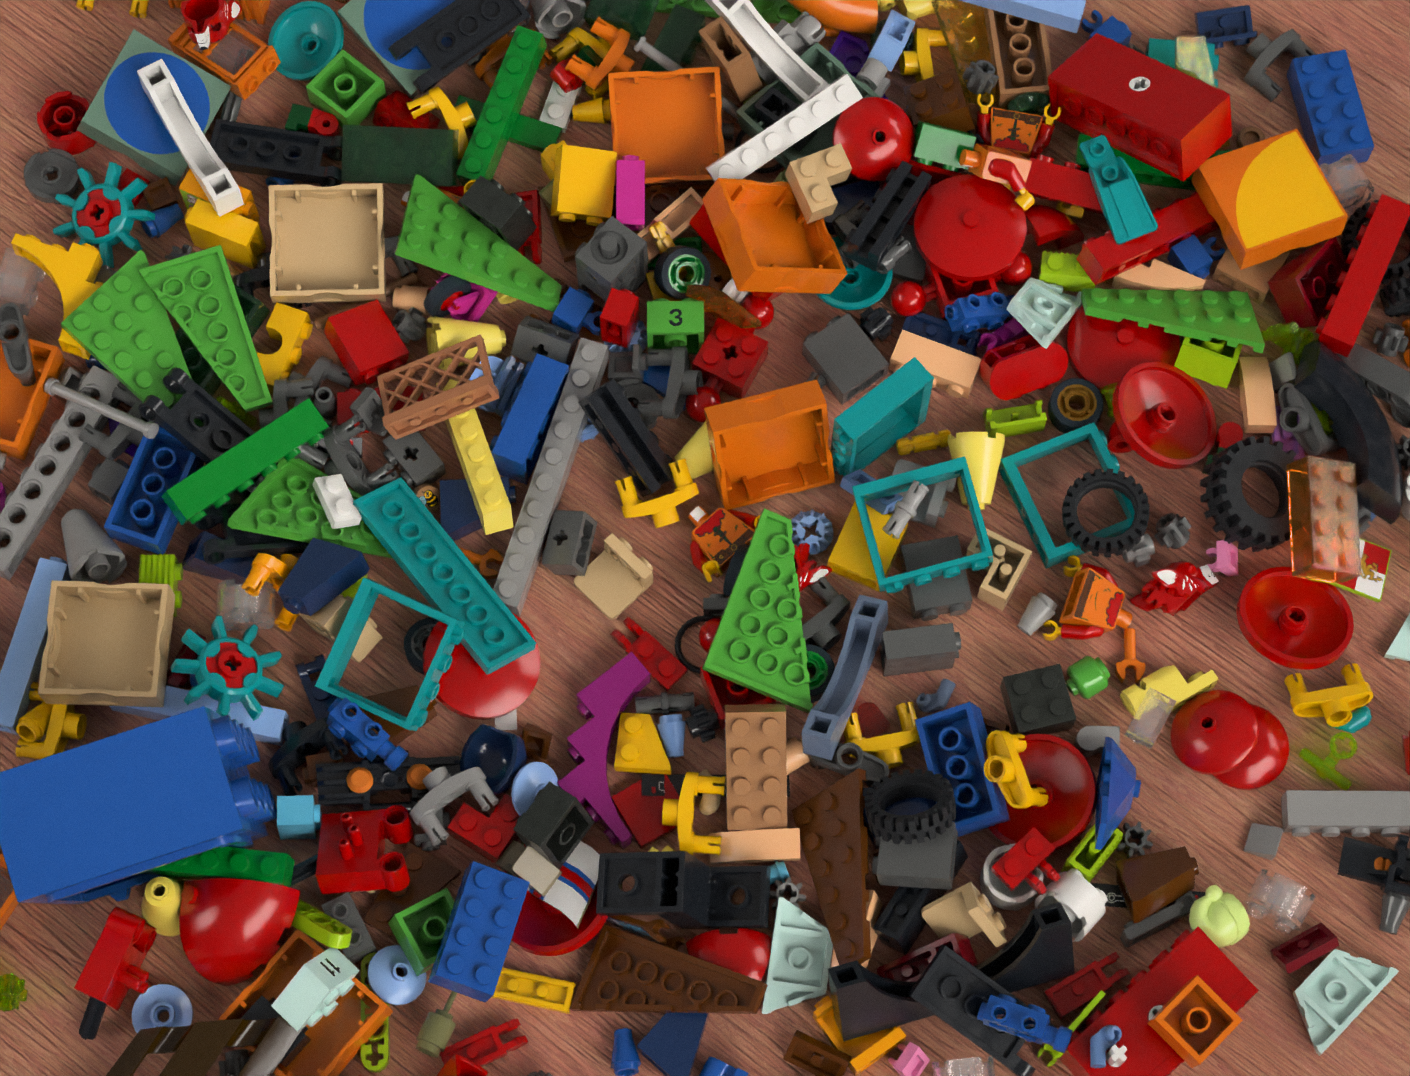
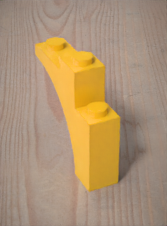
(70, 271)

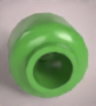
(1087, 677)

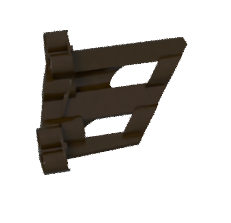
(201, 1044)

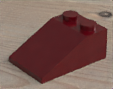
(1307, 283)

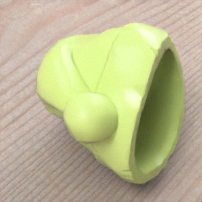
(1219, 917)

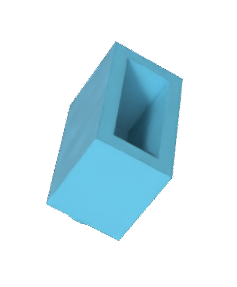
(298, 817)

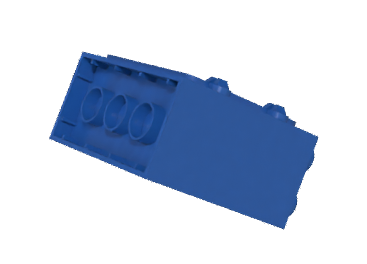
(129, 804)

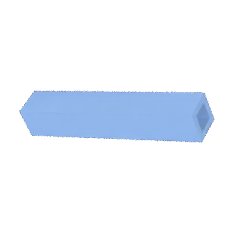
(1054, 13)
(28, 643)
(265, 729)

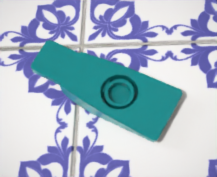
(1117, 192)

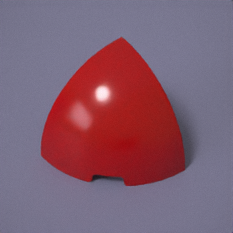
(1051, 224)
(741, 952)

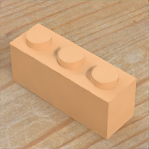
(950, 367)

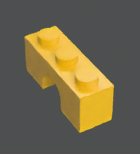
(290, 328)

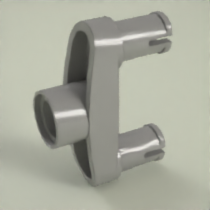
(443, 790)

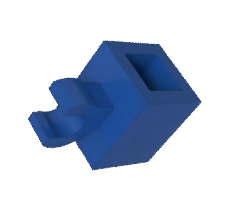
(1110, 28)
(1193, 256)
(576, 311)

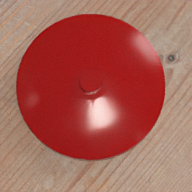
(969, 228)
(1108, 349)
(1164, 415)
(1294, 619)
(473, 693)
(1069, 787)
(550, 932)

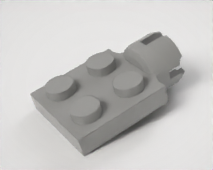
(798, 35)

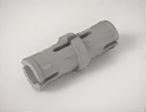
(905, 509)

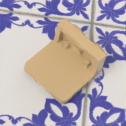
(615, 577)
(965, 913)

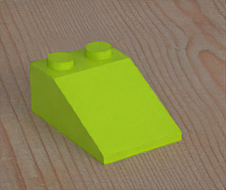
(1208, 360)

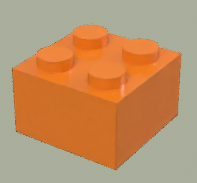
(1195, 1021)

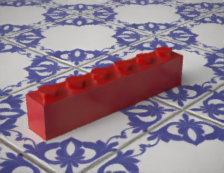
(1181, 219)
(1364, 274)

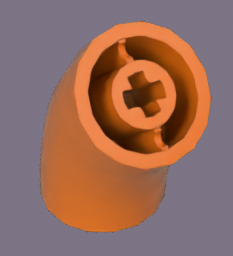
(843, 15)

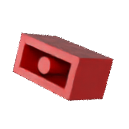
(619, 317)

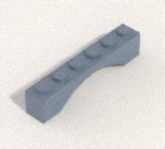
(832, 712)

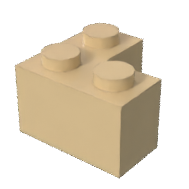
(811, 181)
(1005, 570)
(330, 619)

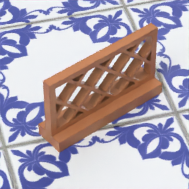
(440, 404)

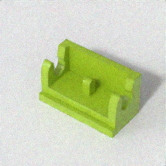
(1015, 420)

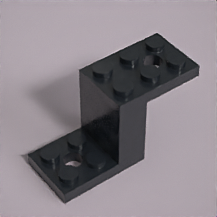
(683, 890)

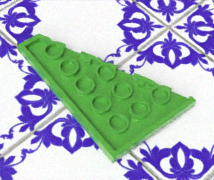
(456, 243)
(130, 333)
(290, 509)
(761, 626)

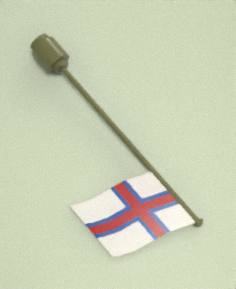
(568, 894)

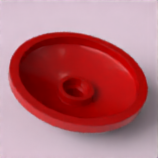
(857, 131)
(1221, 745)
(1267, 757)

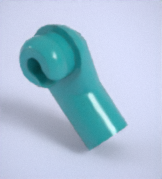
(1359, 720)

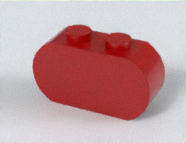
(1022, 367)

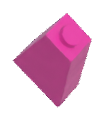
(630, 192)

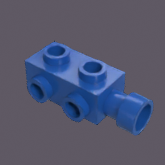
(978, 312)
(358, 732)
(1018, 1018)

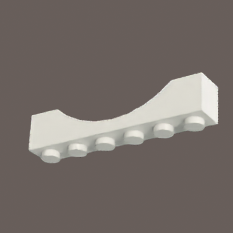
(769, 47)
(787, 130)
(189, 138)

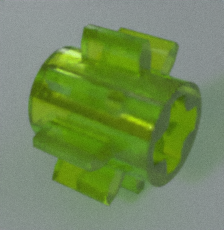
(11, 992)

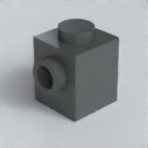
(108, 479)

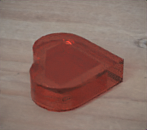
(871, 720)

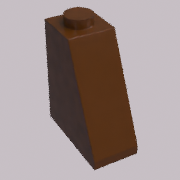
(401, 702)
(1155, 880)

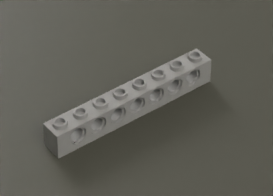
(52, 486)

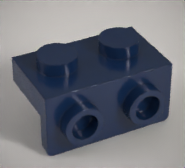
(1226, 25)

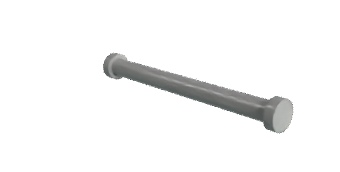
(670, 65)
(149, 429)

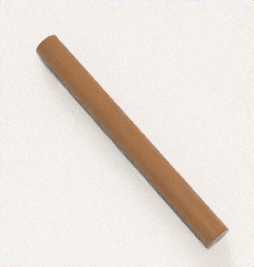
(409, 280)

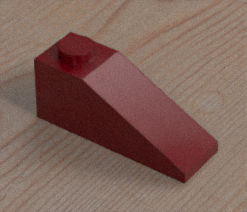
(912, 965)

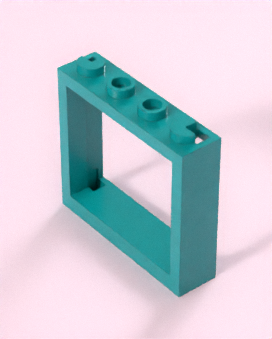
(881, 418)
(901, 483)
(1024, 503)
(349, 636)

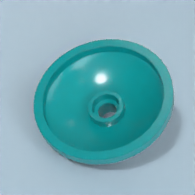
(297, 33)
(864, 292)

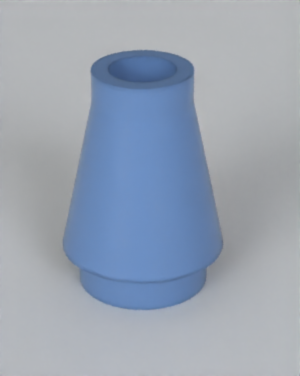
(672, 734)

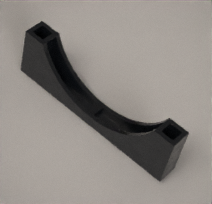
(1034, 956)

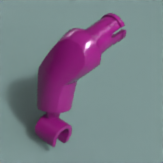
(1006, 333)

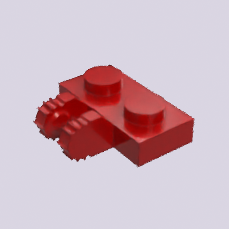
(1024, 859)

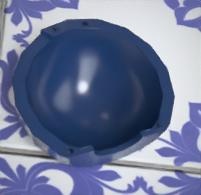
(497, 754)

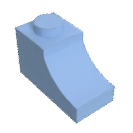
(892, 39)

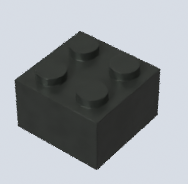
(499, 211)
(1038, 701)
(554, 824)

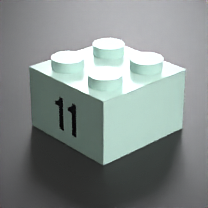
(315, 989)

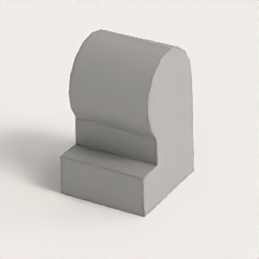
(873, 76)
(1092, 738)

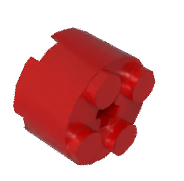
(60, 121)

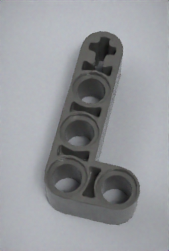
(1382, 380)

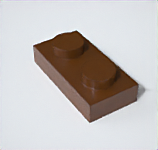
(816, 1056)

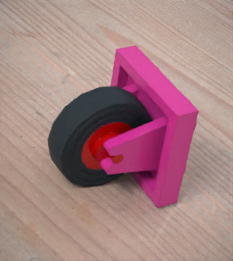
(458, 298)

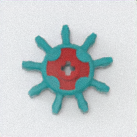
(104, 213)
(228, 669)

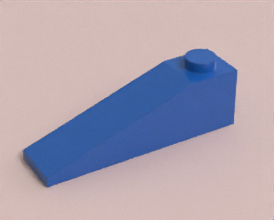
(1115, 791)

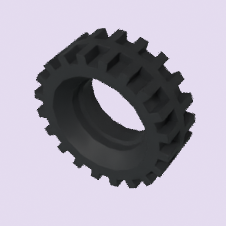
(1227, 500)

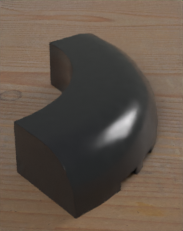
(1357, 425)

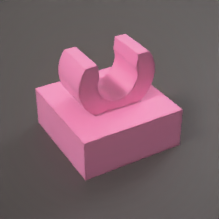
(1226, 558)
(911, 1061)

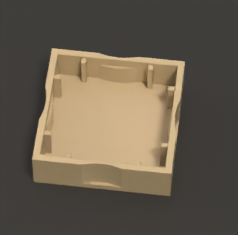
(327, 243)
(107, 644)

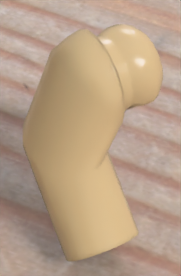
(709, 802)

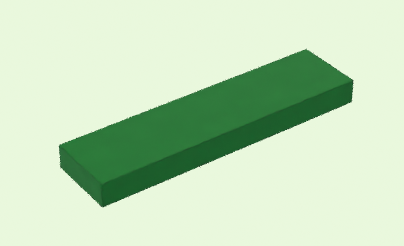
(526, 130)

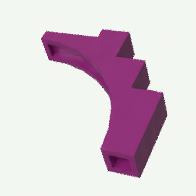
(590, 744)

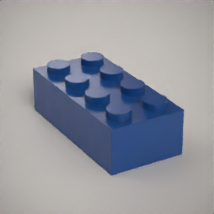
(1329, 107)
(530, 418)
(139, 511)
(957, 750)
(479, 932)

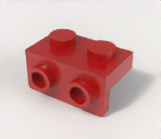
(394, 112)

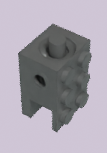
(613, 258)

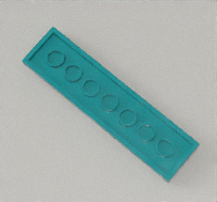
(444, 574)

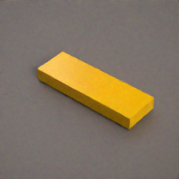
(534, 990)

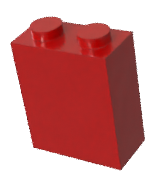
(366, 342)

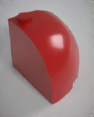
(233, 925)

